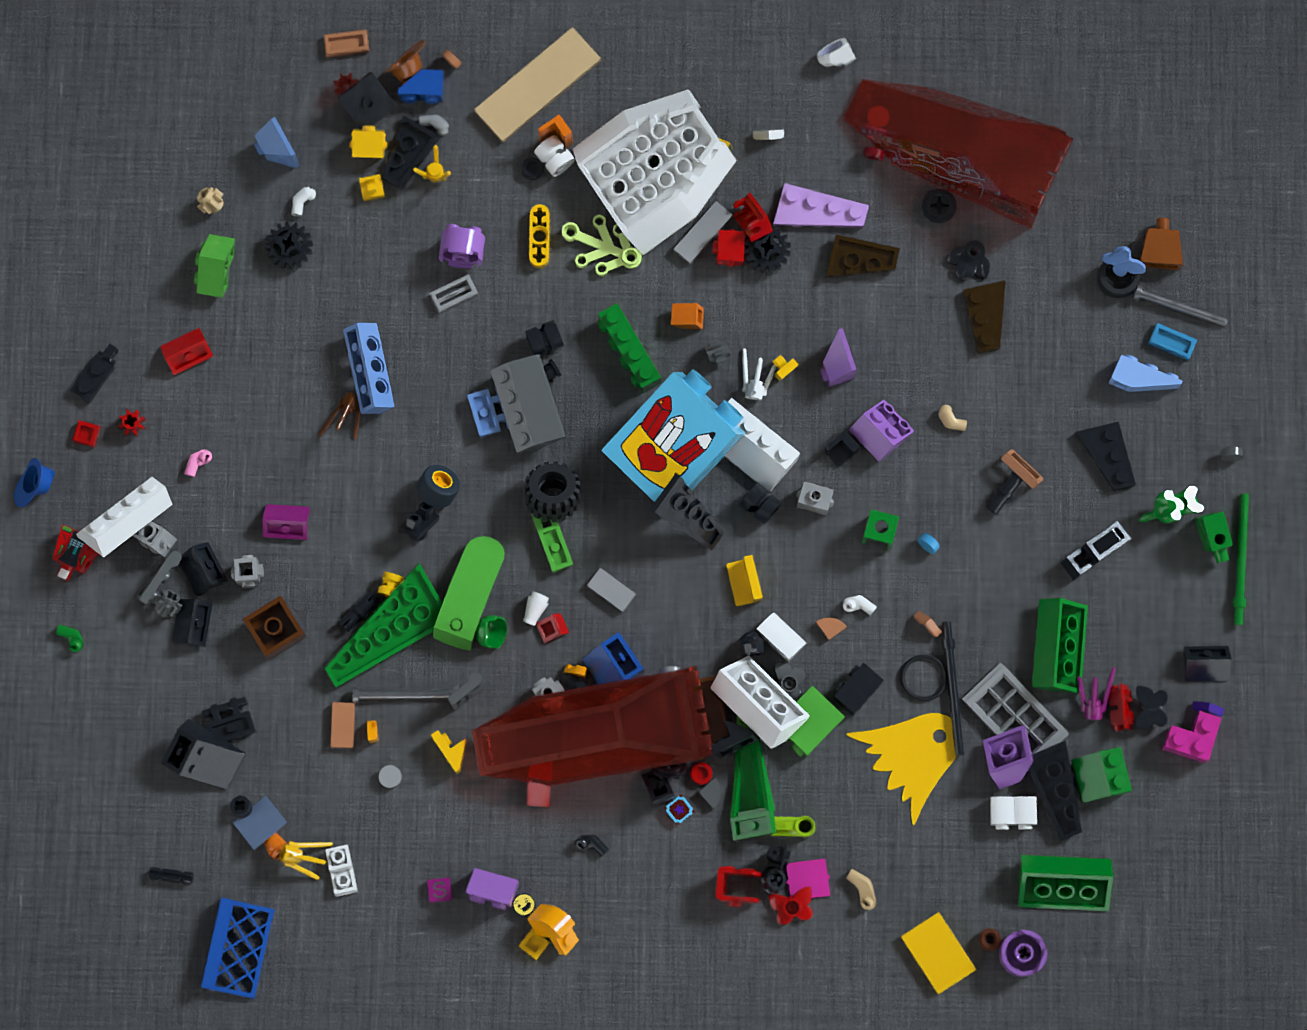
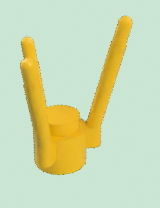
(434, 170)
(291, 854)

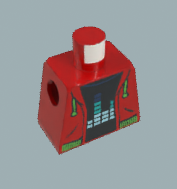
(72, 553)

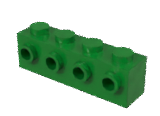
(629, 348)

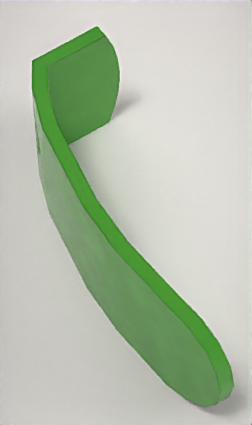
(469, 592)

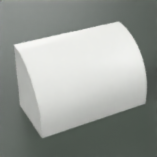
(781, 637)

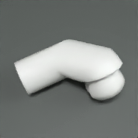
(298, 200)
(858, 602)

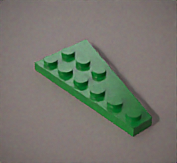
(397, 623)

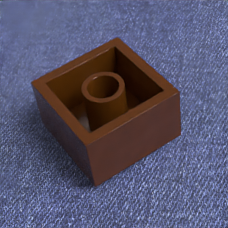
(274, 627)

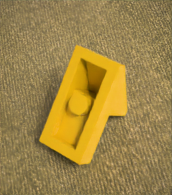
(453, 755)

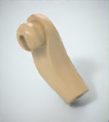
(865, 889)

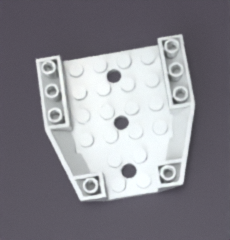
(662, 197)

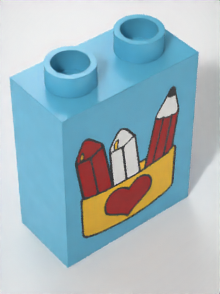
(674, 434)

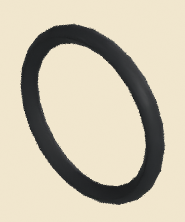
(929, 657)

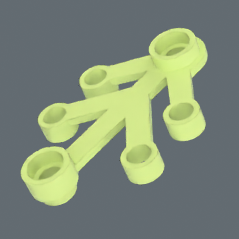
(604, 247)

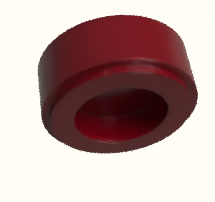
(873, 153)

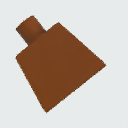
(1162, 247)

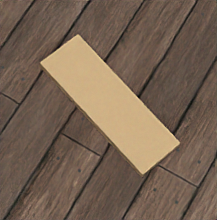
(537, 85)

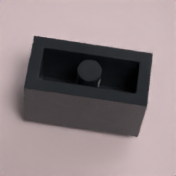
(858, 688)

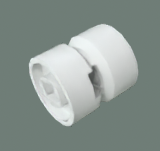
(554, 155)

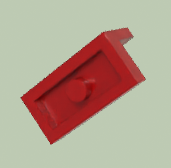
(186, 351)

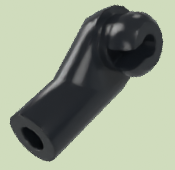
(591, 842)

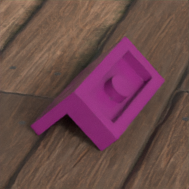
(286, 522)

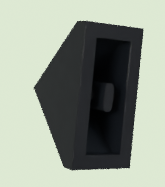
(659, 791)

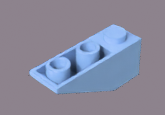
(1136, 376)

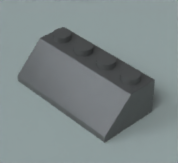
(528, 404)

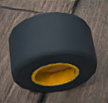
(438, 486)

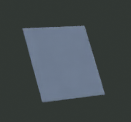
(261, 823)

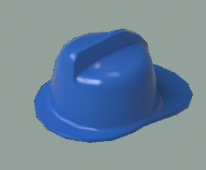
(34, 481)

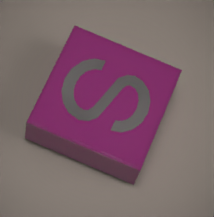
(439, 890)

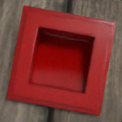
(552, 627)

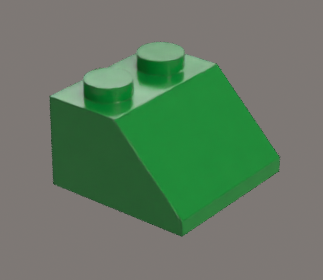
(1101, 775)

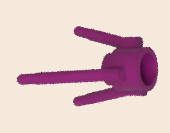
(1094, 708)

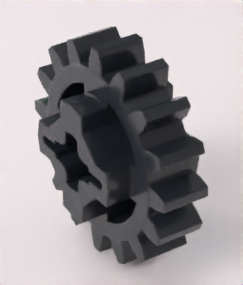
(297, 248)
(774, 251)

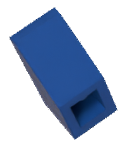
(423, 86)

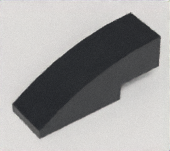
(1095, 550)

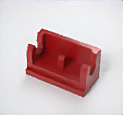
(752, 218)

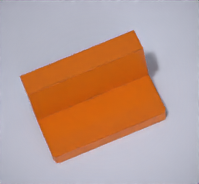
(556, 127)

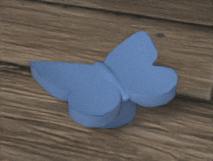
(1123, 262)

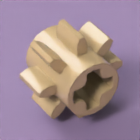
(210, 200)

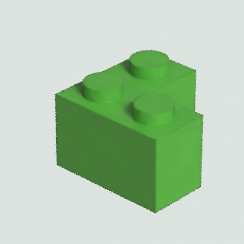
(214, 265)

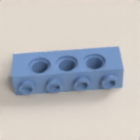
(368, 368)

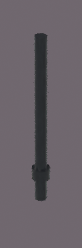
(948, 645)

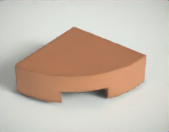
(923, 619)
(831, 627)

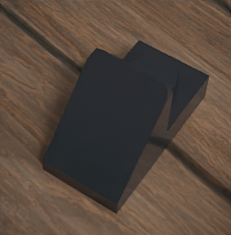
(739, 739)

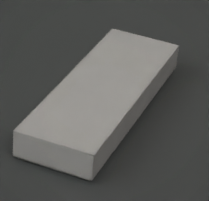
(703, 232)

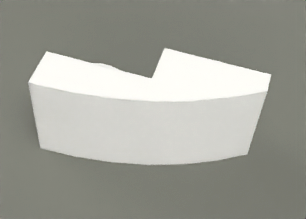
(341, 870)

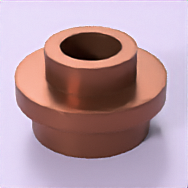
(996, 936)

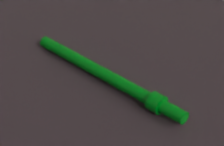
(1239, 601)

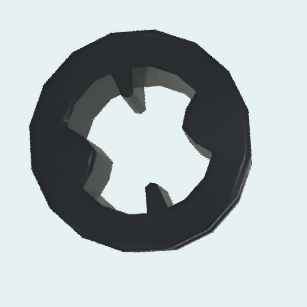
(241, 799)

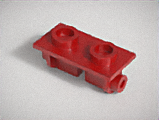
(1122, 699)

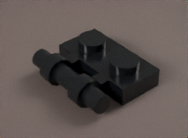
(231, 727)

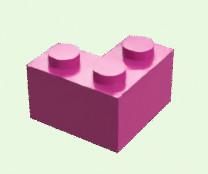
(1195, 743)

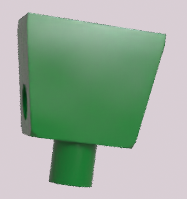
(1214, 525)

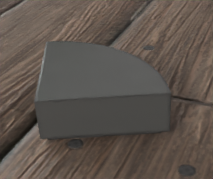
(712, 793)

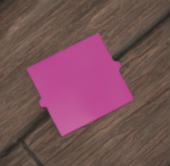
(808, 873)

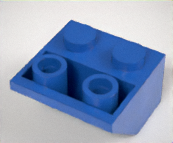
(613, 661)

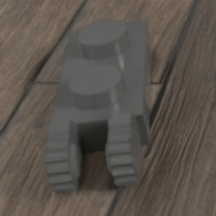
(158, 576)

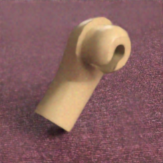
(949, 420)

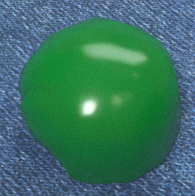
(491, 631)

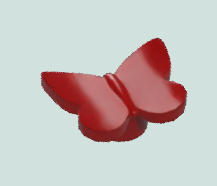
(793, 906)

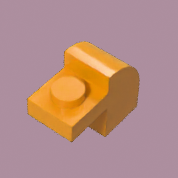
(555, 924)

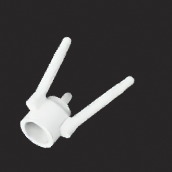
(754, 389)

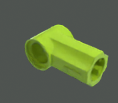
(790, 826)

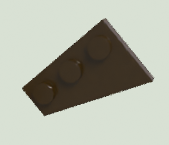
(859, 257)
(986, 314)

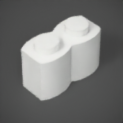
(1013, 811)

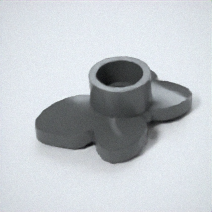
(789, 679)

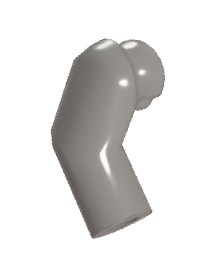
(435, 121)

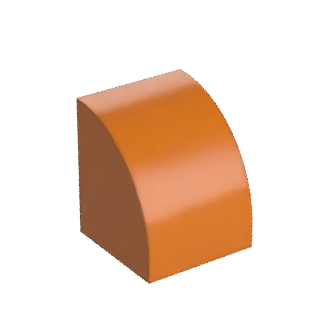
(687, 316)

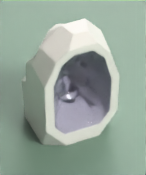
(836, 54)

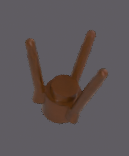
(349, 405)

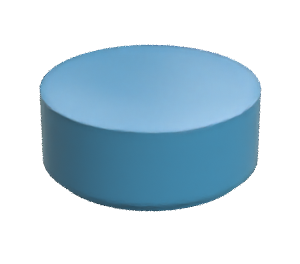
(928, 543)

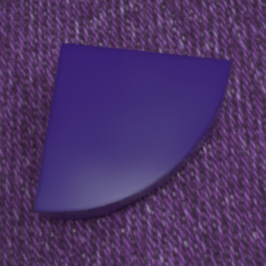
(1207, 707)

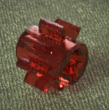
(342, 81)

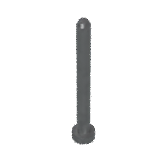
(1139, 293)
(398, 694)

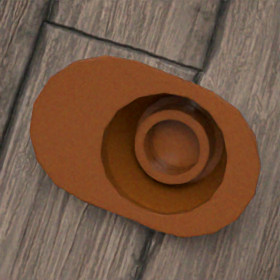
(407, 64)

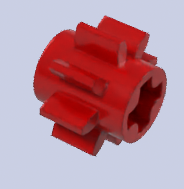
(137, 424)

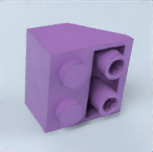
(881, 430)
(492, 888)

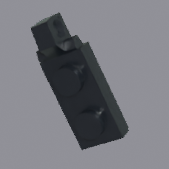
(95, 374)

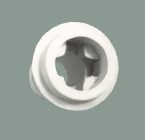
(535, 607)

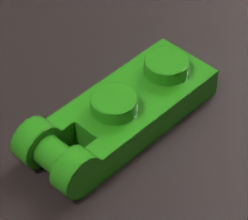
(553, 545)

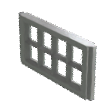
(988, 683)

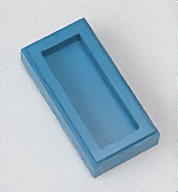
(1172, 341)

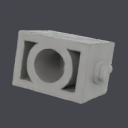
(808, 503)
(155, 538)

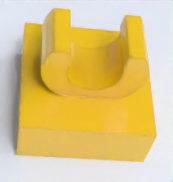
(371, 187)
(784, 367)

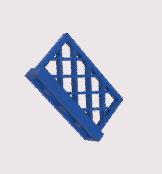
(218, 941)

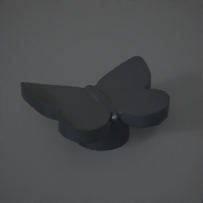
(1151, 707)

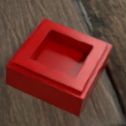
(86, 433)

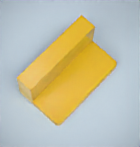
(744, 581)

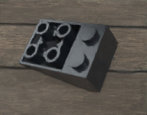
(202, 755)

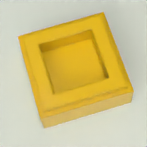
(534, 944)

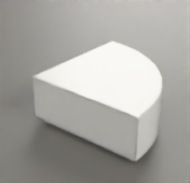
(768, 134)

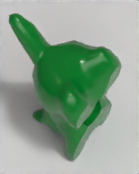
(1171, 507)

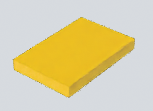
(938, 953)

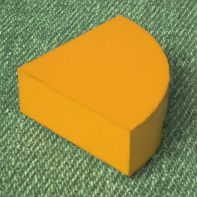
(579, 671)
(372, 731)

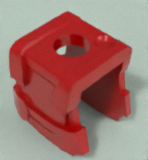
(721, 886)

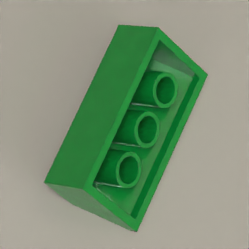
(1059, 645)
(1065, 883)

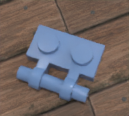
(484, 412)

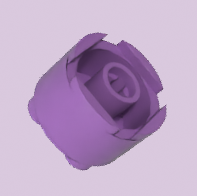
(462, 246)
(1034, 948)

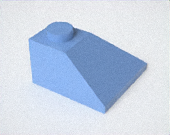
(274, 144)

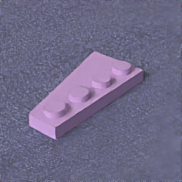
(811, 208)

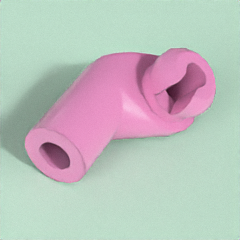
(195, 460)

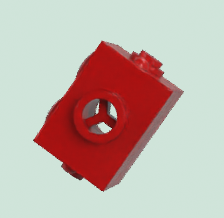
(729, 247)

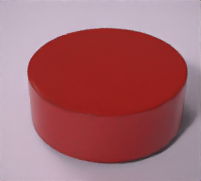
(701, 773)

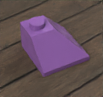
(838, 363)
(1008, 756)

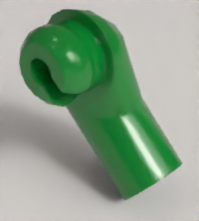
(73, 635)

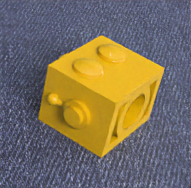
(368, 142)

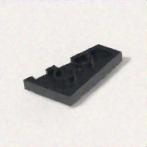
(1109, 452)

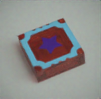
(679, 809)

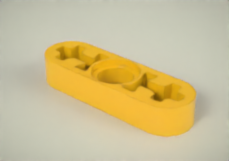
(534, 221)

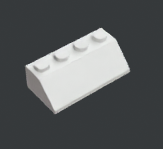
(761, 451)
(126, 517)
(759, 701)

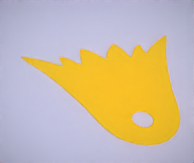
(912, 755)

